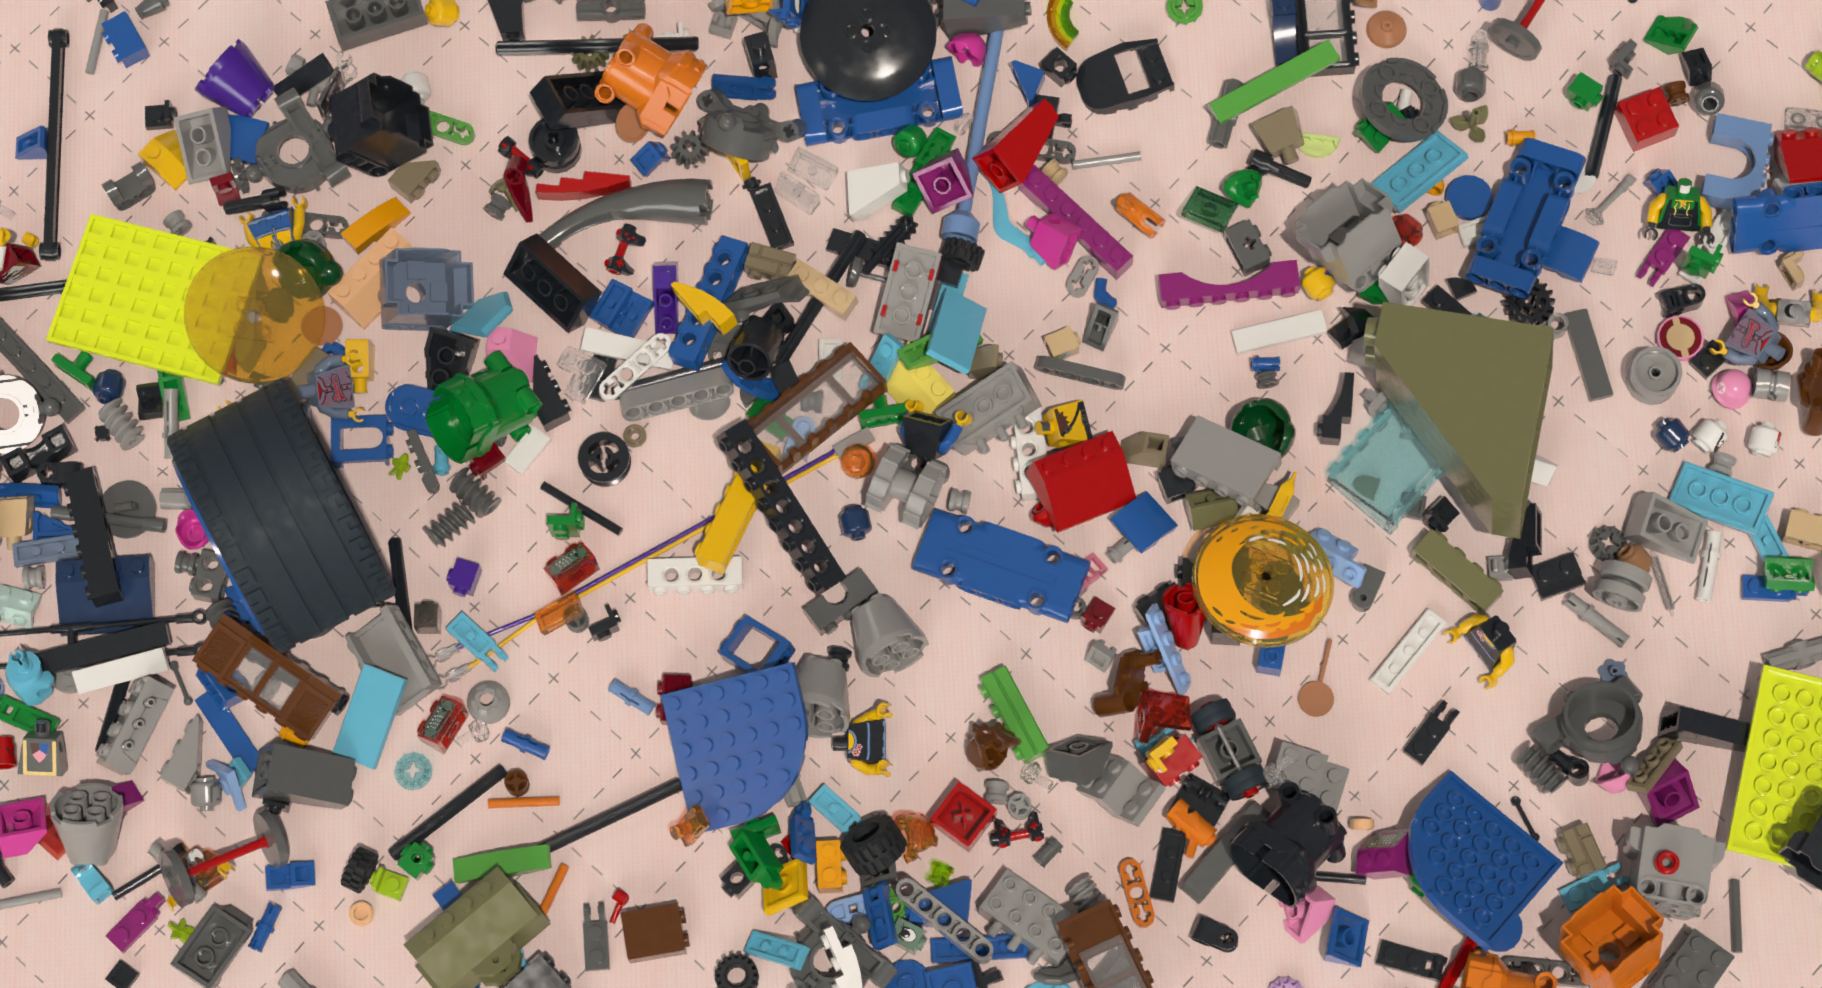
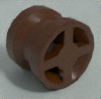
(1676, 93)
(515, 778)

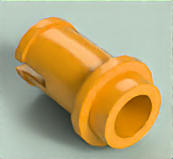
(1516, 137)
(288, 734)

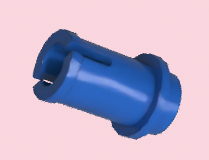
(1265, 364)

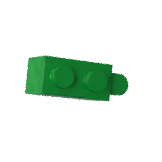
(757, 859)

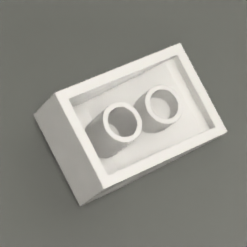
(1405, 275)

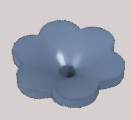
(1606, 671)

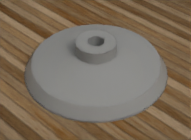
(711, 410)

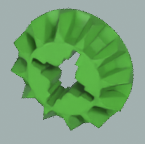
(1178, 15)

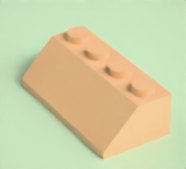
(360, 285)

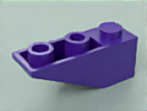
(665, 300)

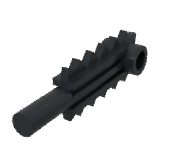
(886, 248)

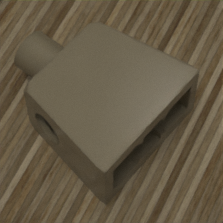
(1281, 133)

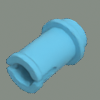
(441, 464)

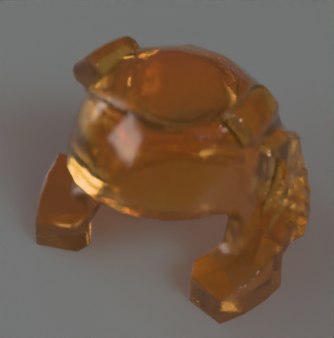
(919, 834)

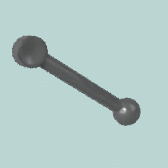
(174, 666)

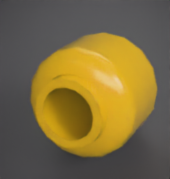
(442, 12)
(1318, 283)

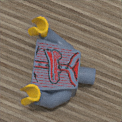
(1753, 338)
(331, 387)

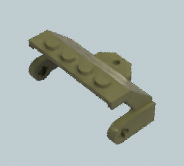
(478, 936)

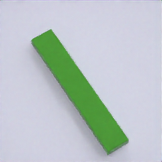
(1274, 82)

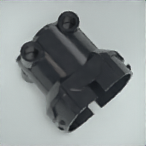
(1289, 845)

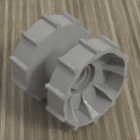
(895, 481)

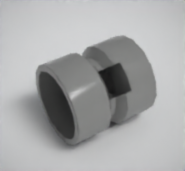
(1771, 384)

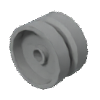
(1666, 378)
(1622, 585)

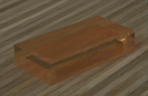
(559, 613)

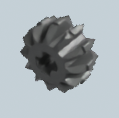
(683, 155)

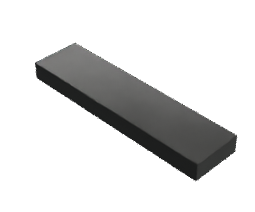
(1588, 355)

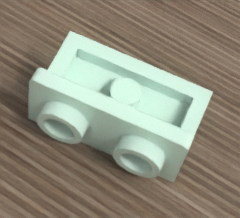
(18, 606)

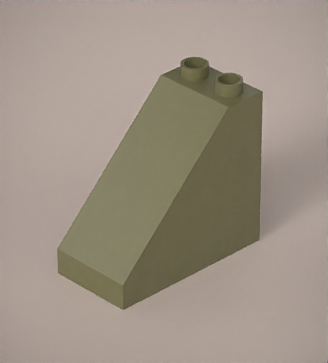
(1471, 397)

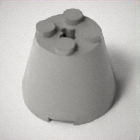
(886, 636)
(825, 696)
(88, 822)

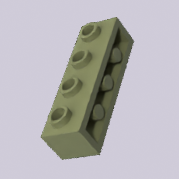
(1457, 571)

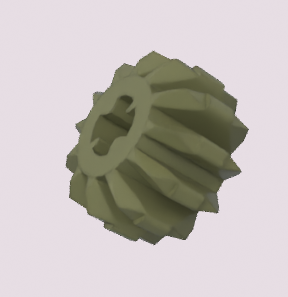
(590, 62)

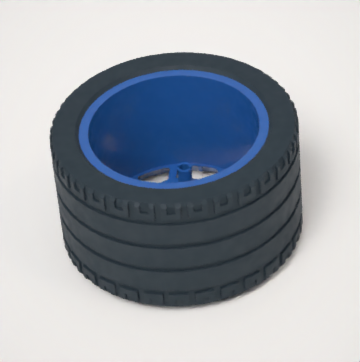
(279, 516)

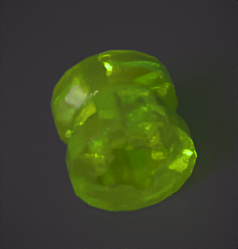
(940, 874)

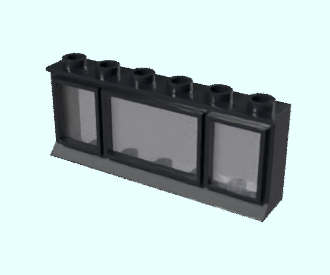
(1328, 20)

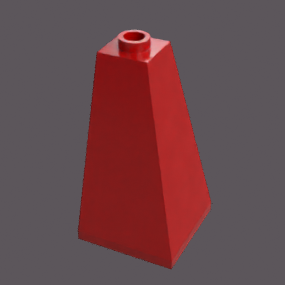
(1014, 151)

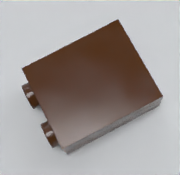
(655, 933)

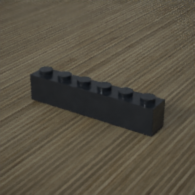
(93, 537)

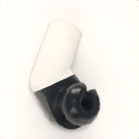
(1404, 105)

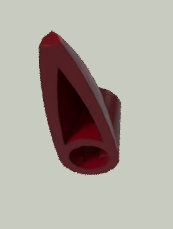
(518, 186)

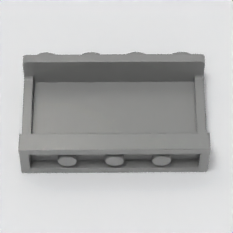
(1225, 461)
(394, 648)

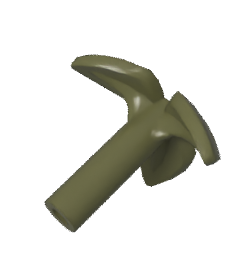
(1477, 117)
(501, 186)

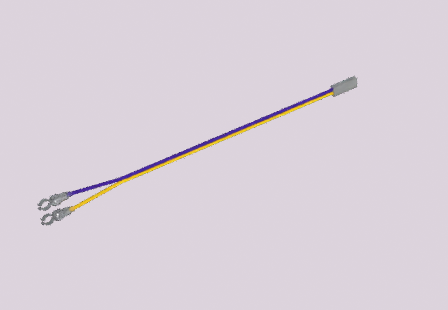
(455, 674)

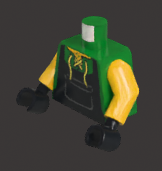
(1680, 209)

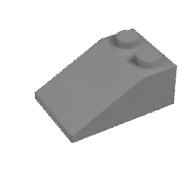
(204, 143)
(1665, 527)

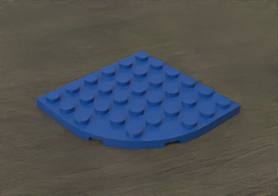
(738, 742)
(1475, 860)

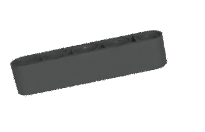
(1219, 861)

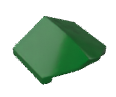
(1671, 34)

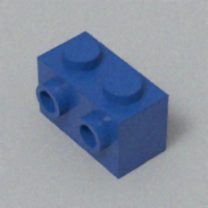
(125, 40)

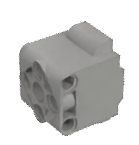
(1350, 233)
(1687, 889)

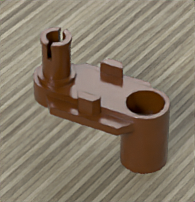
(1810, 394)
(1127, 684)

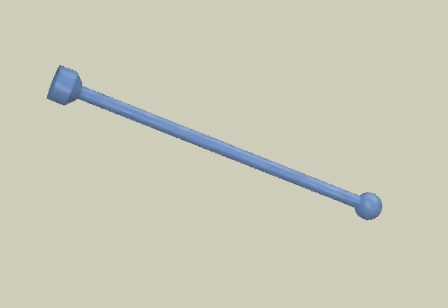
(962, 222)

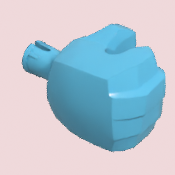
(27, 678)

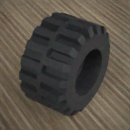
(873, 845)

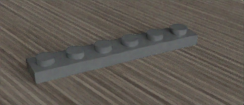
(37, 373)

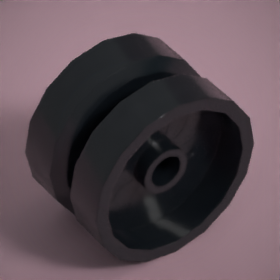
(555, 148)

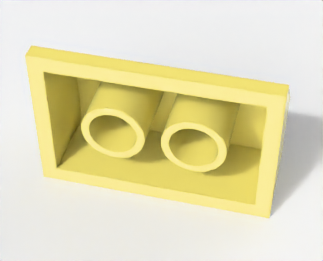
(920, 384)

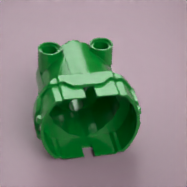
(482, 409)

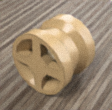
(1054, 171)

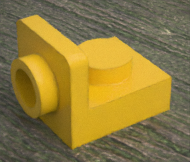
(1161, 749)

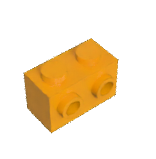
(829, 867)

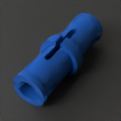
(525, 743)
(264, 927)

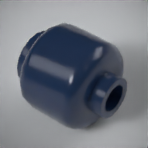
(108, 386)
(1671, 434)
(855, 522)

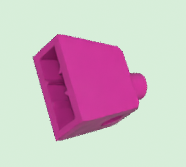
(1053, 239)

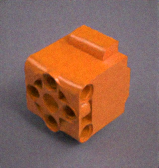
(1617, 924)

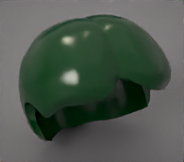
(316, 261)
(1266, 423)

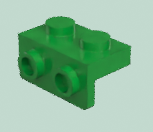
(1371, 135)
(1701, 262)
(566, 526)
(1789, 574)

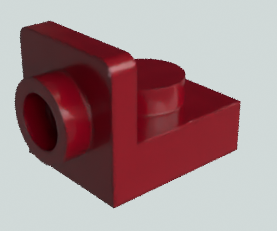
(225, 188)
(487, 462)
(1097, 615)

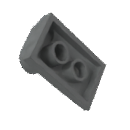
(763, 294)
(213, 945)

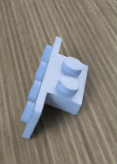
(1341, 556)
(1158, 637)

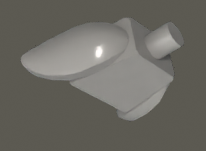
(762, 20)

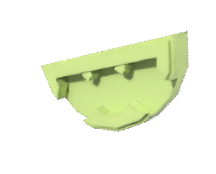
(1319, 145)

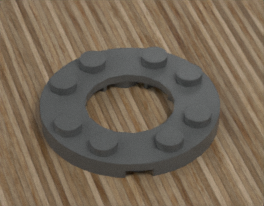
(1422, 80)

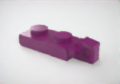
(136, 922)

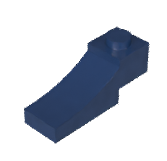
(1284, 30)

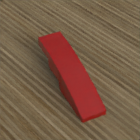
(593, 185)

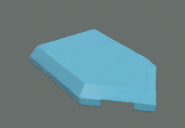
(484, 315)

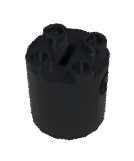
(756, 348)

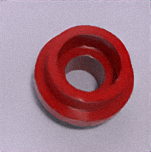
(1672, 857)

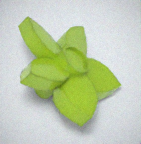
(399, 466)
(180, 931)

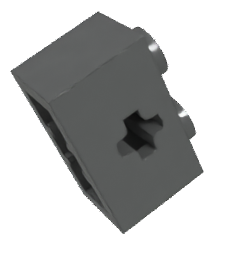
(1247, 260)

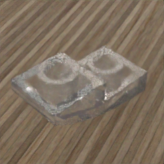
(1802, 118)

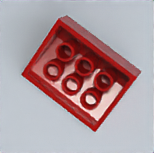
(1799, 154)
(1082, 481)

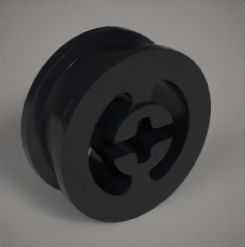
(587, 460)

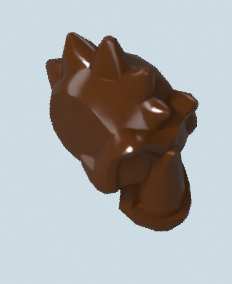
(989, 745)

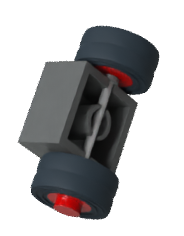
(1228, 750)

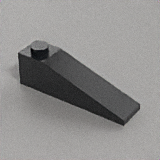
(447, 355)

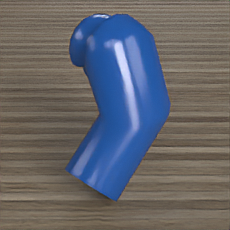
(1102, 295)

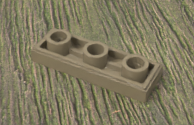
(1654, 765)

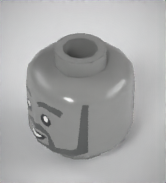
(205, 793)

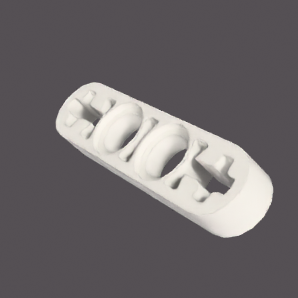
(637, 369)

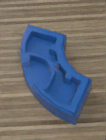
(762, 388)

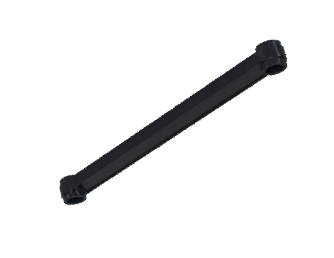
(51, 249)

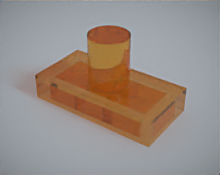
(690, 826)

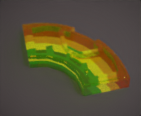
(1060, 23)

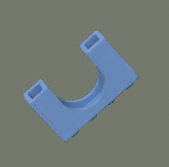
(1751, 139)

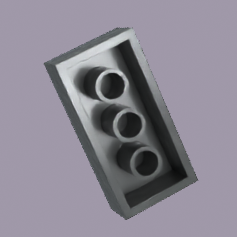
(371, 20)
(1695, 964)

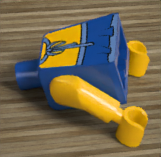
(276, 228)

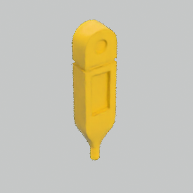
(1283, 497)

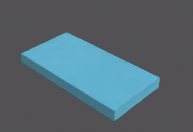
(1420, 170)
(956, 331)
(1721, 498)
(370, 716)

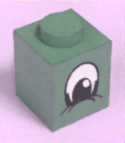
(909, 936)

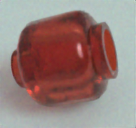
(1408, 229)

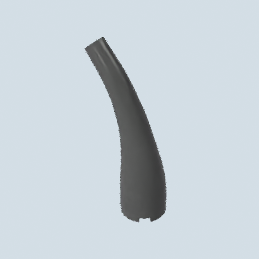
(663, 201)

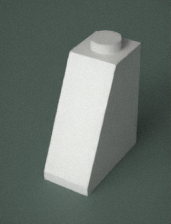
(874, 188)

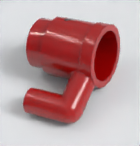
(7, 753)

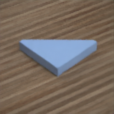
(228, 782)

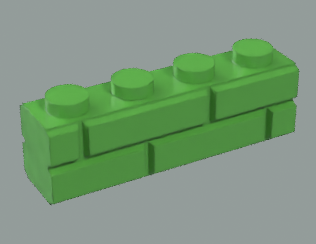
(1014, 714)

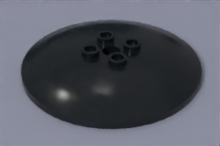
(872, 65)

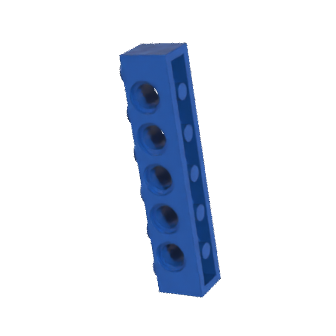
(725, 250)

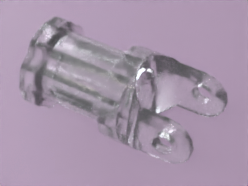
(1479, 48)

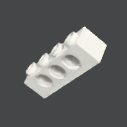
(1022, 462)
(684, 567)

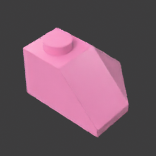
(1308, 914)

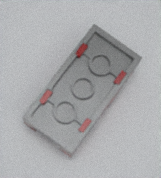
(908, 293)

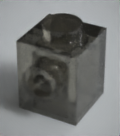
(427, 618)

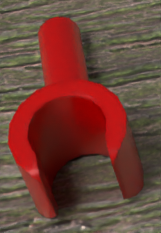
(621, 898)

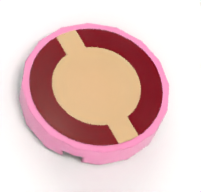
(1681, 337)

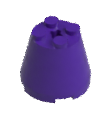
(237, 81)

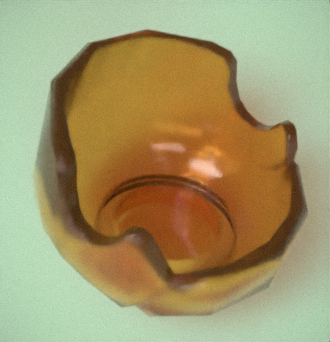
(858, 460)

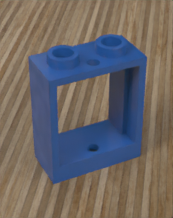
(779, 656)

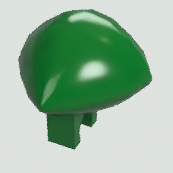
(1243, 186)

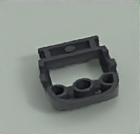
(1103, 85)

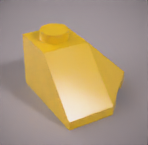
(165, 159)

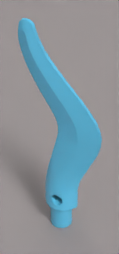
(1007, 230)

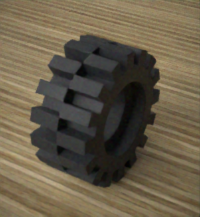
(963, 253)
(359, 869)
(736, 961)

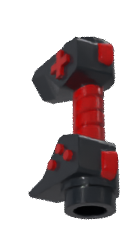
(508, 148)
(627, 236)
(1003, 836)

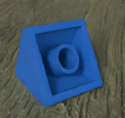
(1346, 938)

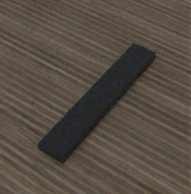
(949, 274)
(105, 648)

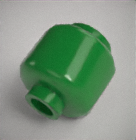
(910, 141)

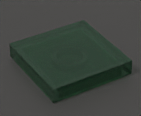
(1209, 209)

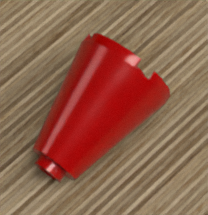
(1183, 615)

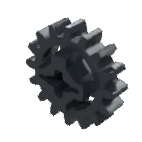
(1531, 313)

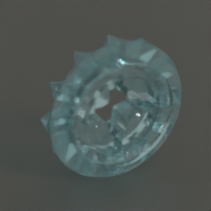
(420, 778)

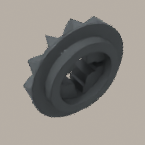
(239, 175)
(1598, 547)

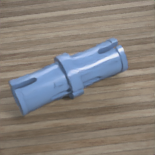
(632, 697)

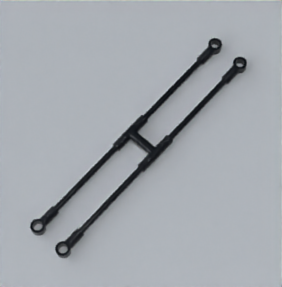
(72, 629)

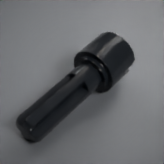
(1264, 164)
(268, 200)

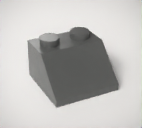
(1078, 759)

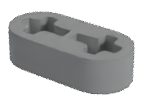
(1078, 274)

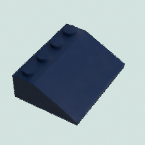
(137, 587)

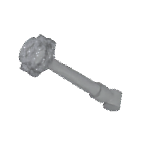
(1594, 216)

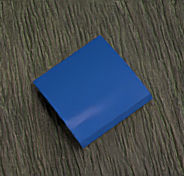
(244, 137)
(1571, 254)
(621, 309)
(1144, 522)

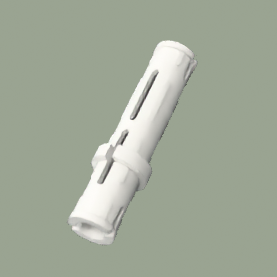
(1710, 558)

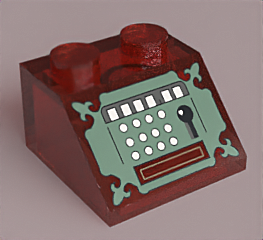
(571, 567)
(443, 724)

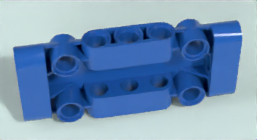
(866, 120)
(1525, 218)
(1778, 221)
(1001, 565)

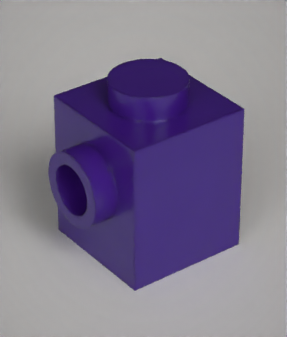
(464, 577)

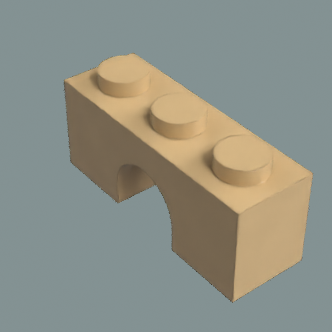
(828, 292)

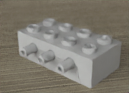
(995, 406)
(134, 725)
(1027, 917)

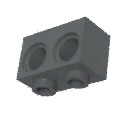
(203, 576)

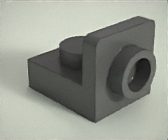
(1621, 60)

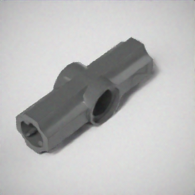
(596, 10)
(1219, 133)

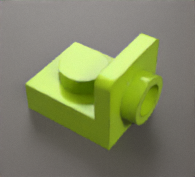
(388, 884)

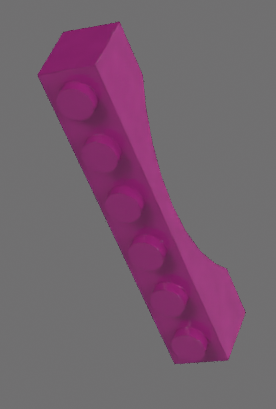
(1094, 237)
(1182, 290)

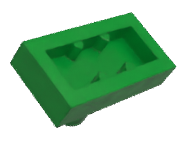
(75, 369)
(882, 414)
(767, 826)

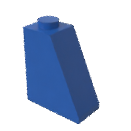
(954, 896)

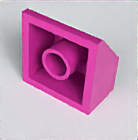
(21, 826)

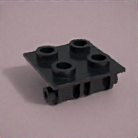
(1203, 798)

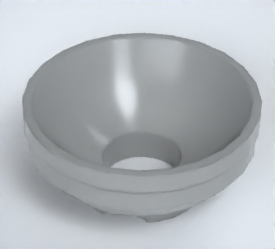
(494, 712)

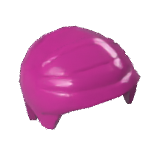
(968, 47)
(190, 530)

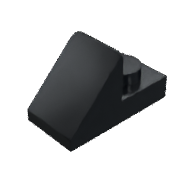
(1350, 328)

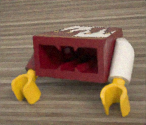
(16, 259)

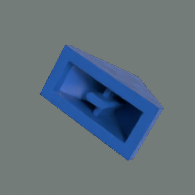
(1028, 79)
(32, 144)

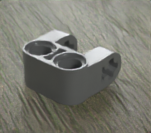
(130, 188)

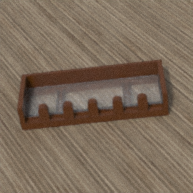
(817, 406)

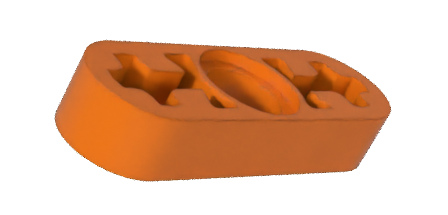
(1135, 912)

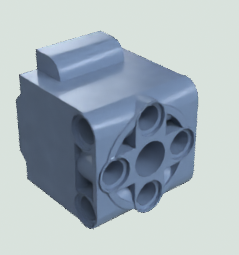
(440, 279)

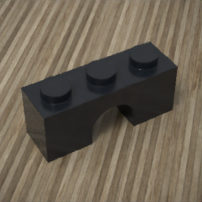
(53, 448)

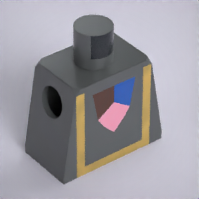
(42, 752)

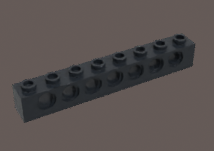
(782, 495)

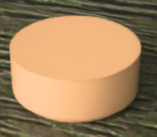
(1362, 824)
(361, 913)

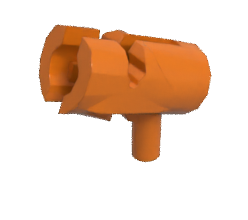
(1137, 212)
(1195, 827)

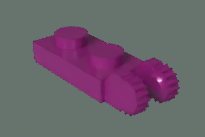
(1664, 254)

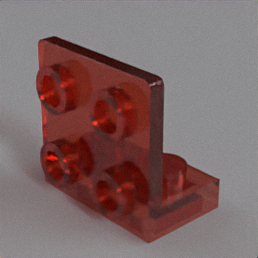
(1162, 711)

